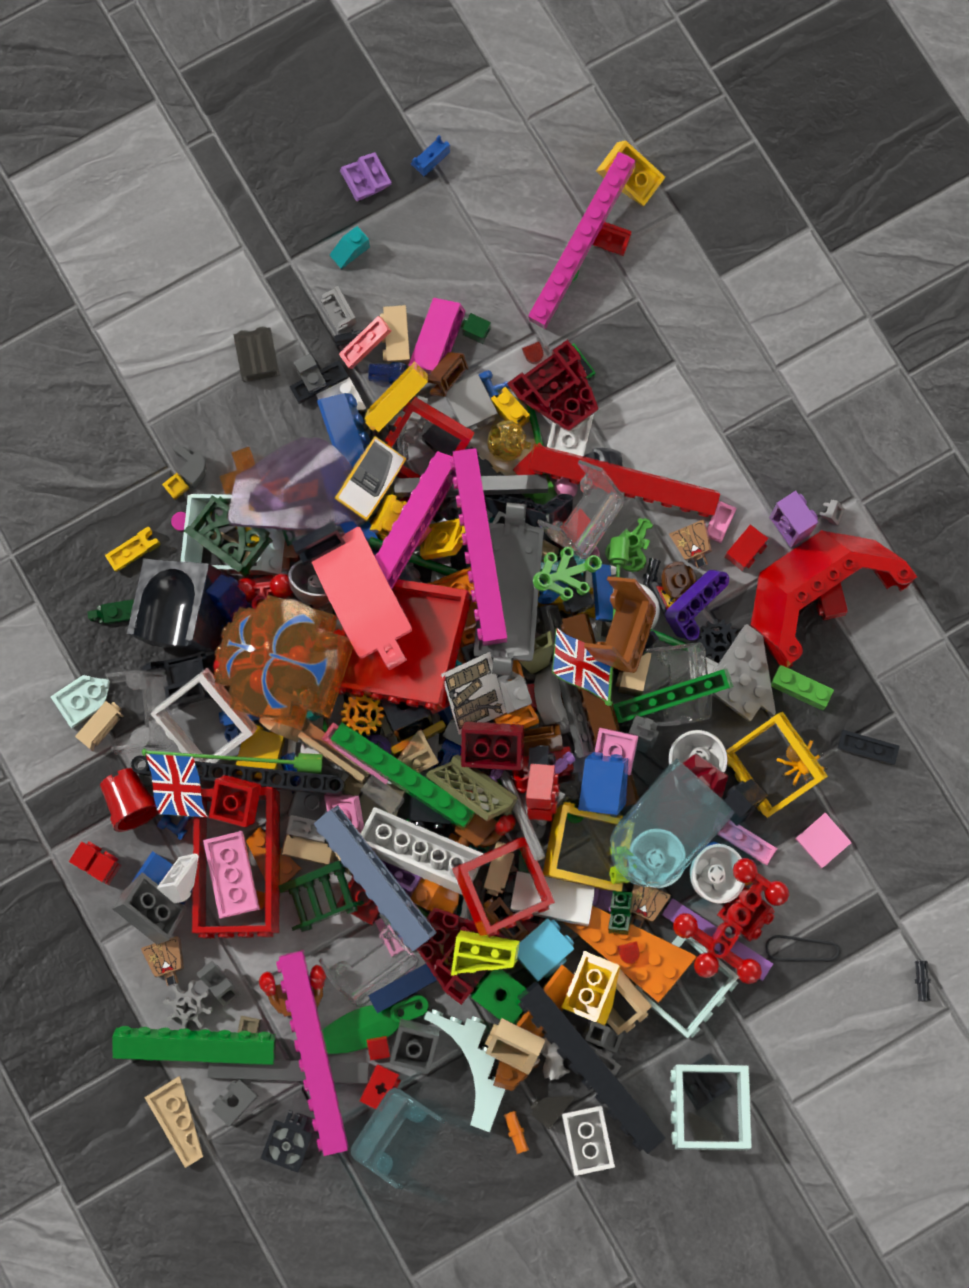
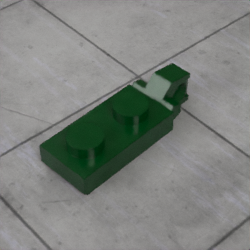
(112, 612)

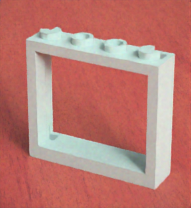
(716, 1000)
(677, 1115)

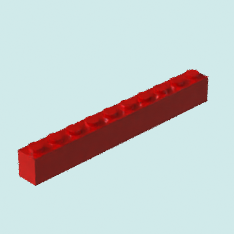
(627, 480)

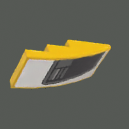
(370, 478)

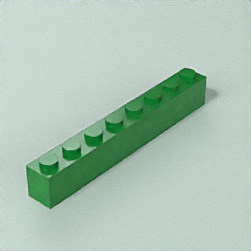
(402, 776)
(194, 1045)

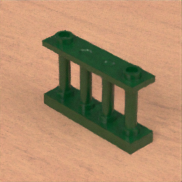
(308, 881)

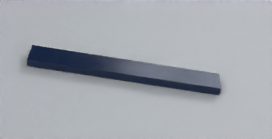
(404, 986)

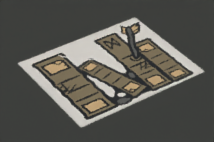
(474, 692)

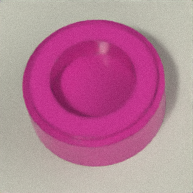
(178, 521)

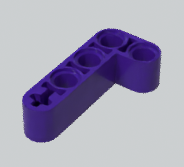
(682, 612)

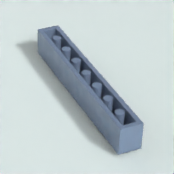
(374, 878)

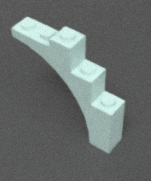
(468, 1038)

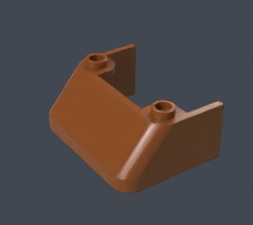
(628, 628)

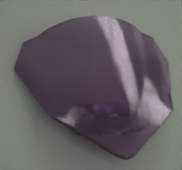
(292, 488)

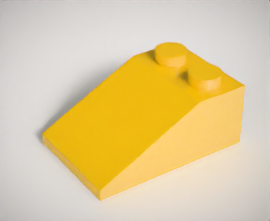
(644, 178)
(593, 988)

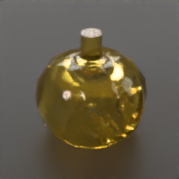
(507, 441)

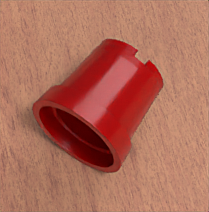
(128, 800)

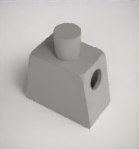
(514, 692)

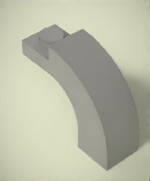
(549, 699)

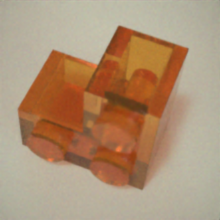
(243, 460)

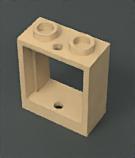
(635, 999)
(514, 1046)

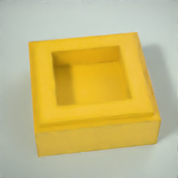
(175, 486)

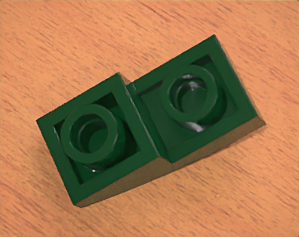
(620, 912)

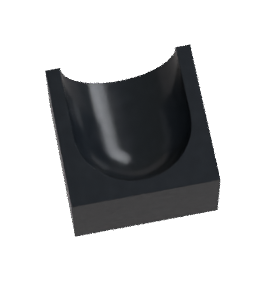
(174, 606)

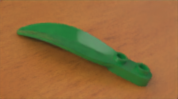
(354, 1028)

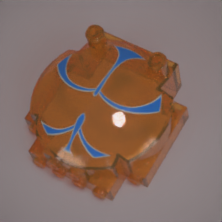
(282, 661)

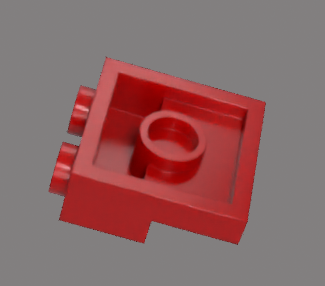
(762, 915)

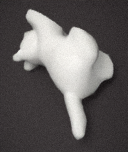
(553, 1065)

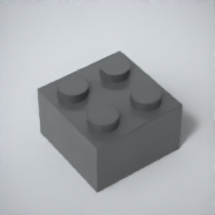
(414, 1046)

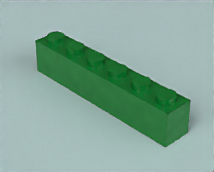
(673, 695)

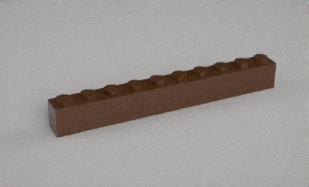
(599, 714)

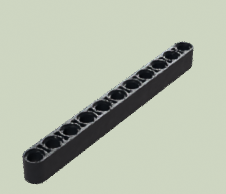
(267, 776)

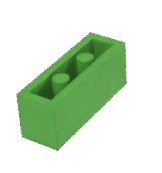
(801, 687)

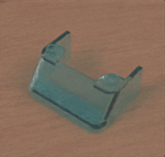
(381, 1129)

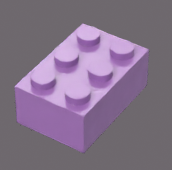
(794, 518)

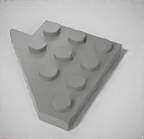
(749, 675)

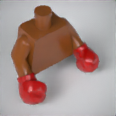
(482, 832)
(278, 998)

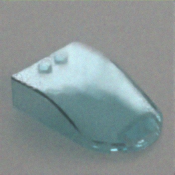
(667, 827)

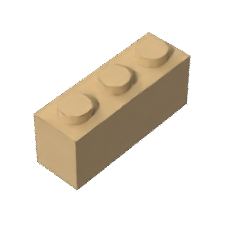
(397, 340)

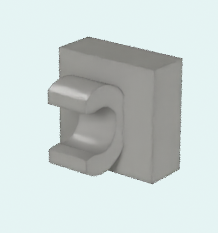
(834, 512)

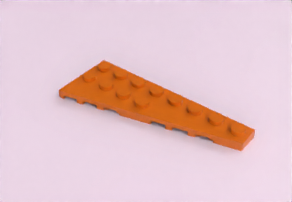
(659, 961)

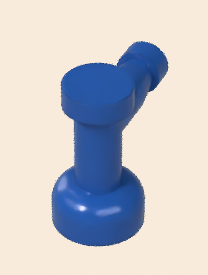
(492, 390)
(178, 830)

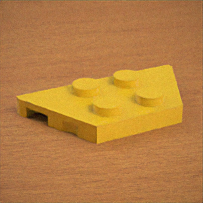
(443, 540)

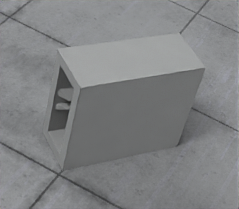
(471, 403)

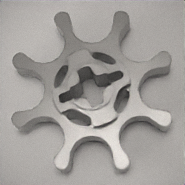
(414, 425)
(181, 1009)

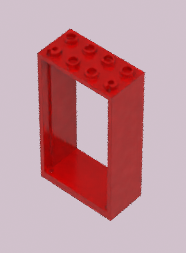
(272, 881)

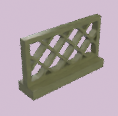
(481, 785)

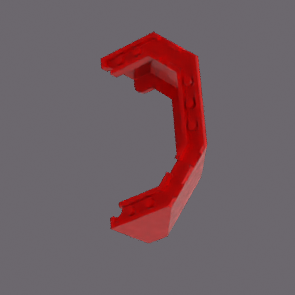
(808, 574)

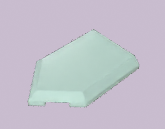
(81, 699)

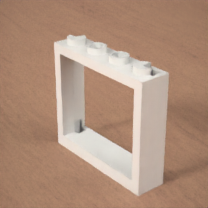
(222, 698)

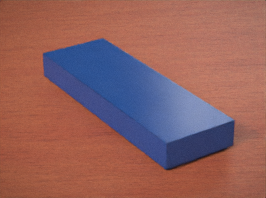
(602, 592)

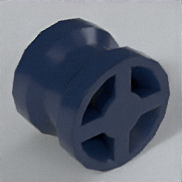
(231, 732)

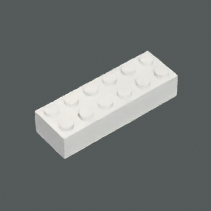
(417, 849)

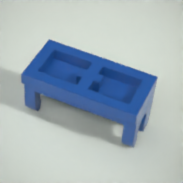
(431, 156)

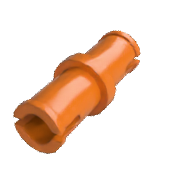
(516, 1132)

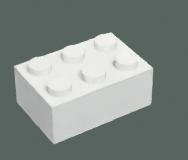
(587, 1140)

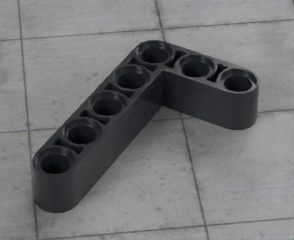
(556, 509)

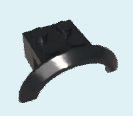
(180, 672)

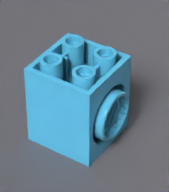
(544, 950)

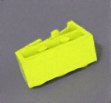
(483, 953)

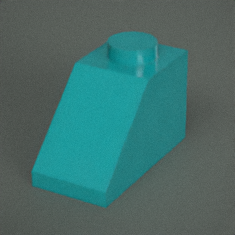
(350, 247)

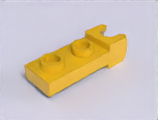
(132, 549)

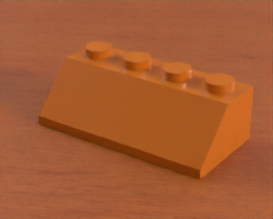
(557, 991)

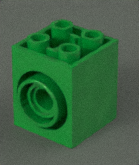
(504, 1007)

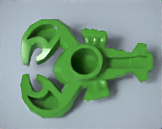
(637, 542)

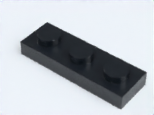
(332, 375)
(868, 747)

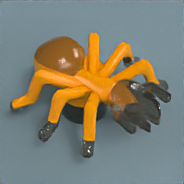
(798, 764)

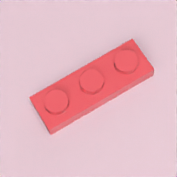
(365, 342)

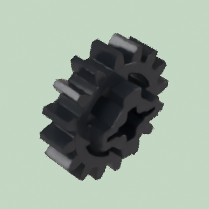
(711, 634)

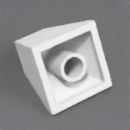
(180, 879)

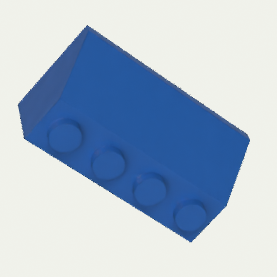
(344, 425)

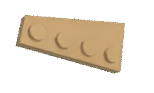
(176, 1120)

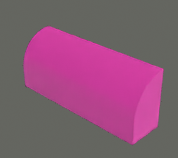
(437, 333)

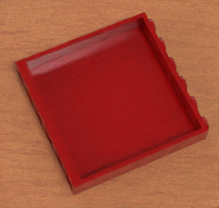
(430, 649)

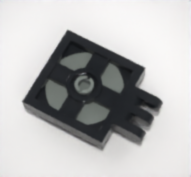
(287, 1143)

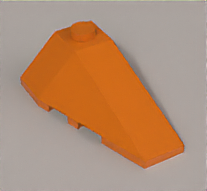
(433, 895)

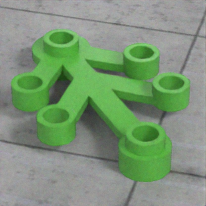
(563, 574)

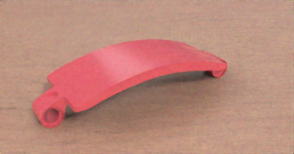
(363, 599)

